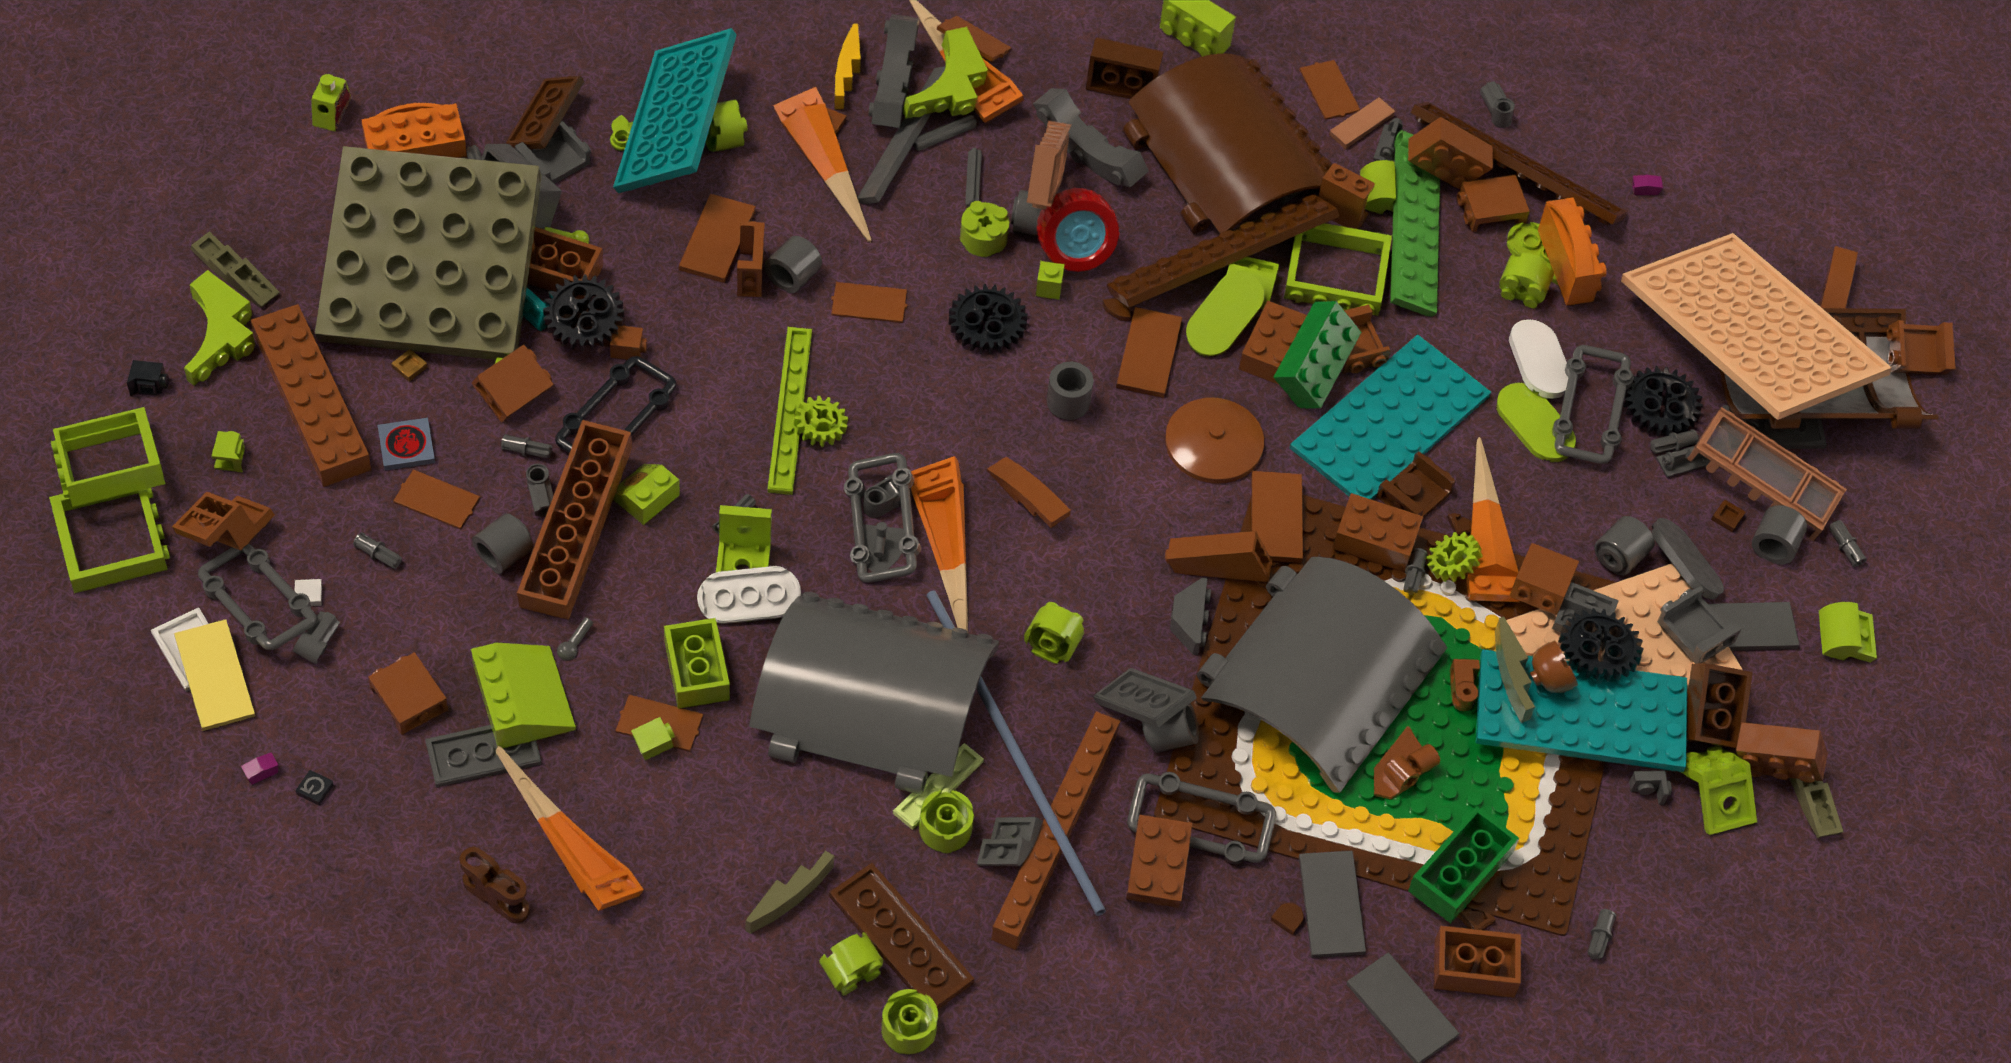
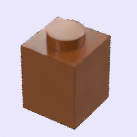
(628, 343)

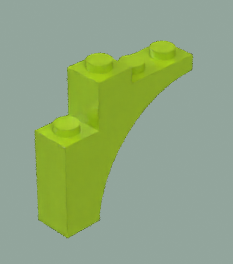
(955, 87)
(225, 333)

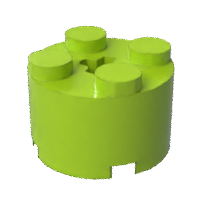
(726, 127)
(984, 229)
(1526, 279)
(1054, 633)
(946, 821)
(852, 962)
(909, 1021)

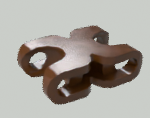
(494, 884)

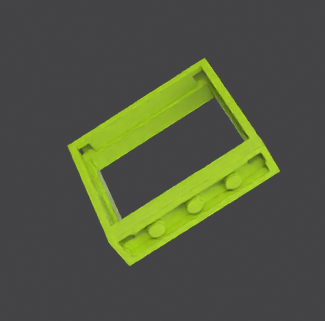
(1343, 238)
(101, 431)
(116, 571)

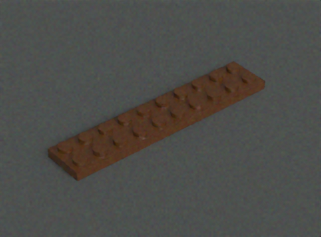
(1529, 168)
(1222, 250)

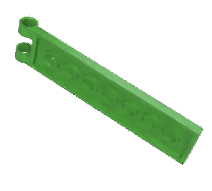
(1414, 234)

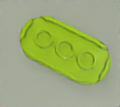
(1527, 241)
(1225, 313)
(1531, 420)

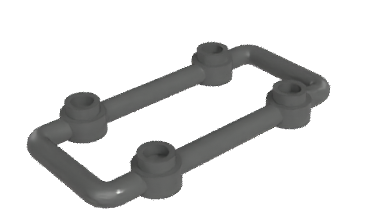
(1563, 427)
(909, 543)
(255, 630)
(1245, 803)

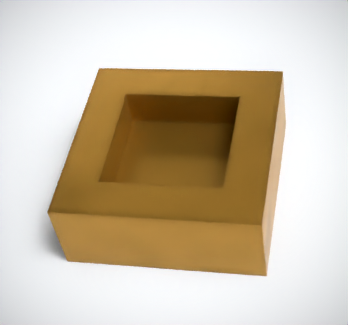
(409, 365)

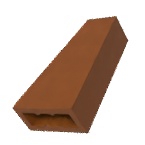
(1221, 556)

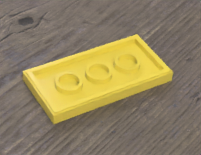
(214, 675)

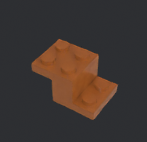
(223, 521)

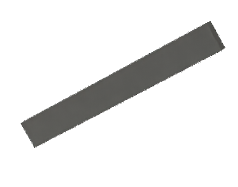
(896, 151)

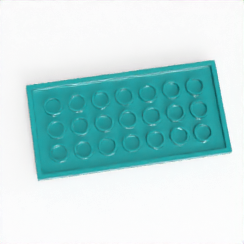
(675, 111)
(1390, 418)
(1615, 721)

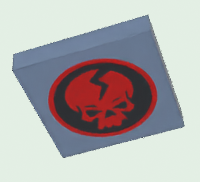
(406, 445)

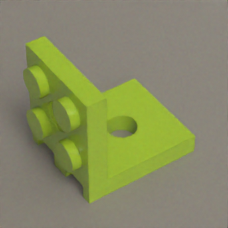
(743, 537)
(1719, 777)

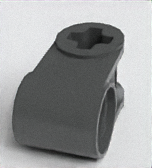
(886, 498)

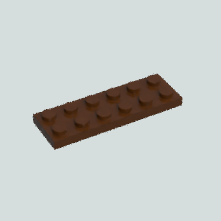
(901, 936)

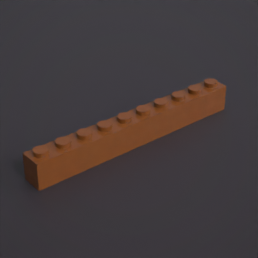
(1046, 851)

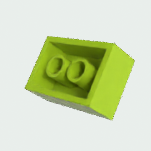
(1198, 25)
(696, 663)

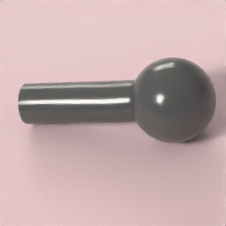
(568, 650)

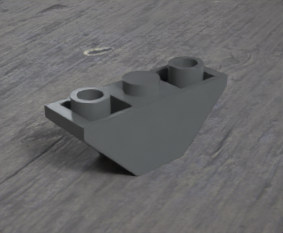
(1189, 615)

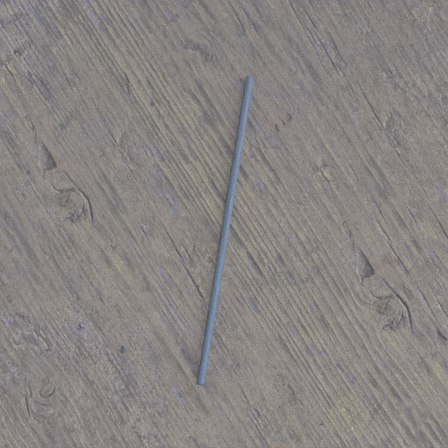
(1027, 774)

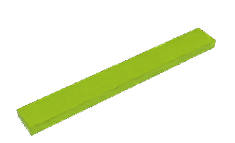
(791, 394)

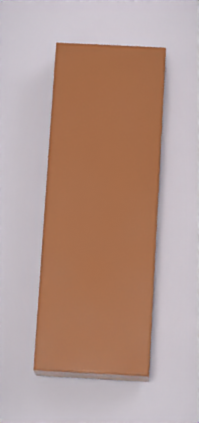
(1362, 123)

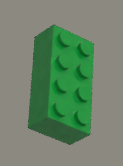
(1317, 354)
(1463, 864)

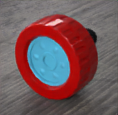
(1078, 229)

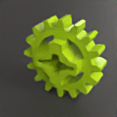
(820, 421)
(1454, 557)

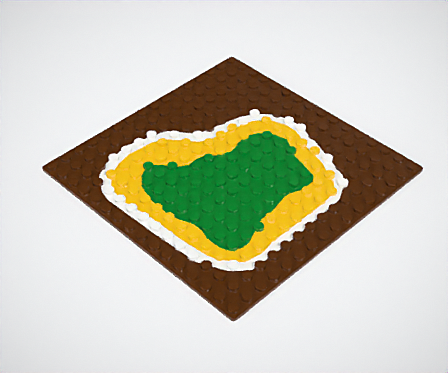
(1531, 793)

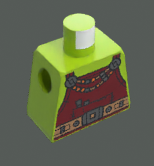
(330, 94)

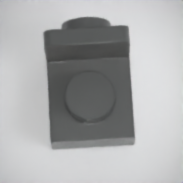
(1649, 781)

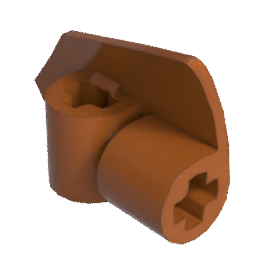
(1403, 765)

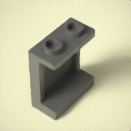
(561, 156)
(1696, 626)

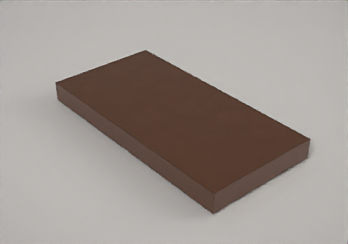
(545, 112)

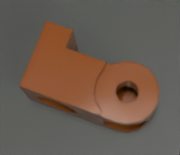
(1462, 678)

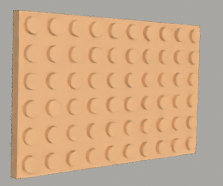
(1756, 325)

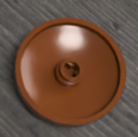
(1214, 440)

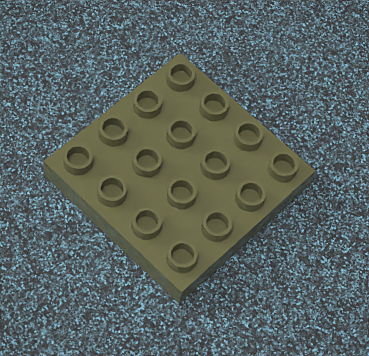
(428, 253)

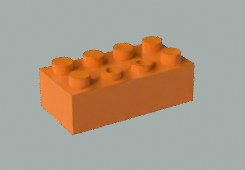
(417, 129)
(1571, 251)

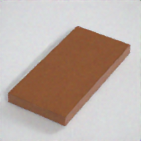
(716, 238)
(1149, 352)
(1278, 514)

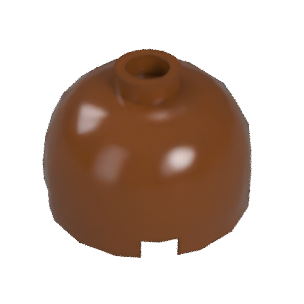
(1552, 669)

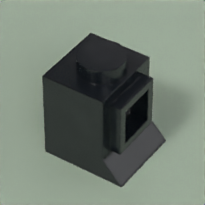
(147, 378)

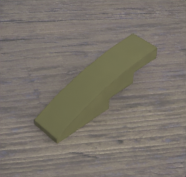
(234, 269)
(1511, 664)
(1818, 807)
(784, 897)

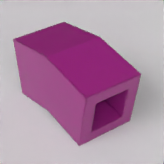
(1647, 184)
(260, 768)

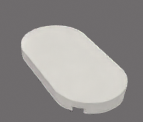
(1539, 358)
(748, 594)

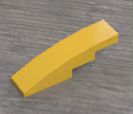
(847, 64)

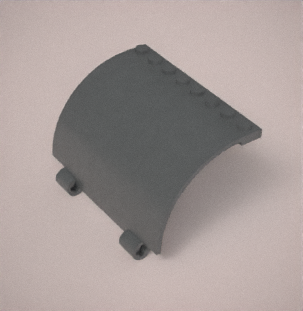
(1327, 662)
(869, 688)

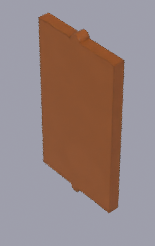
(987, 45)
(1329, 89)
(869, 302)
(436, 499)
(641, 711)

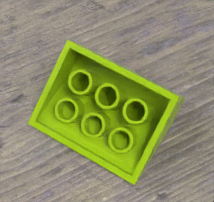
(521, 692)

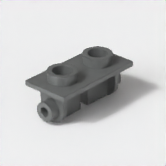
(1385, 148)
(1677, 462)

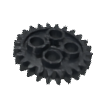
(564, 303)
(975, 307)
(1680, 401)
(1619, 645)

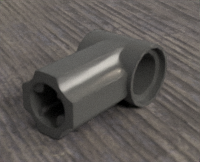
(1498, 105)
(541, 490)
(315, 640)

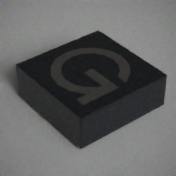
(314, 787)

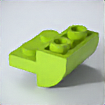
(1384, 191)
(1262, 270)
(1847, 632)

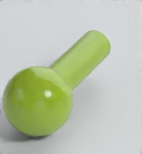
(577, 235)

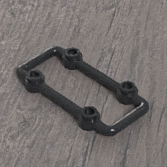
(620, 376)

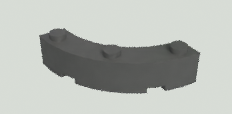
(896, 71)
(1087, 144)

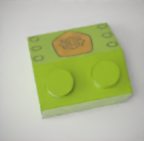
(647, 491)

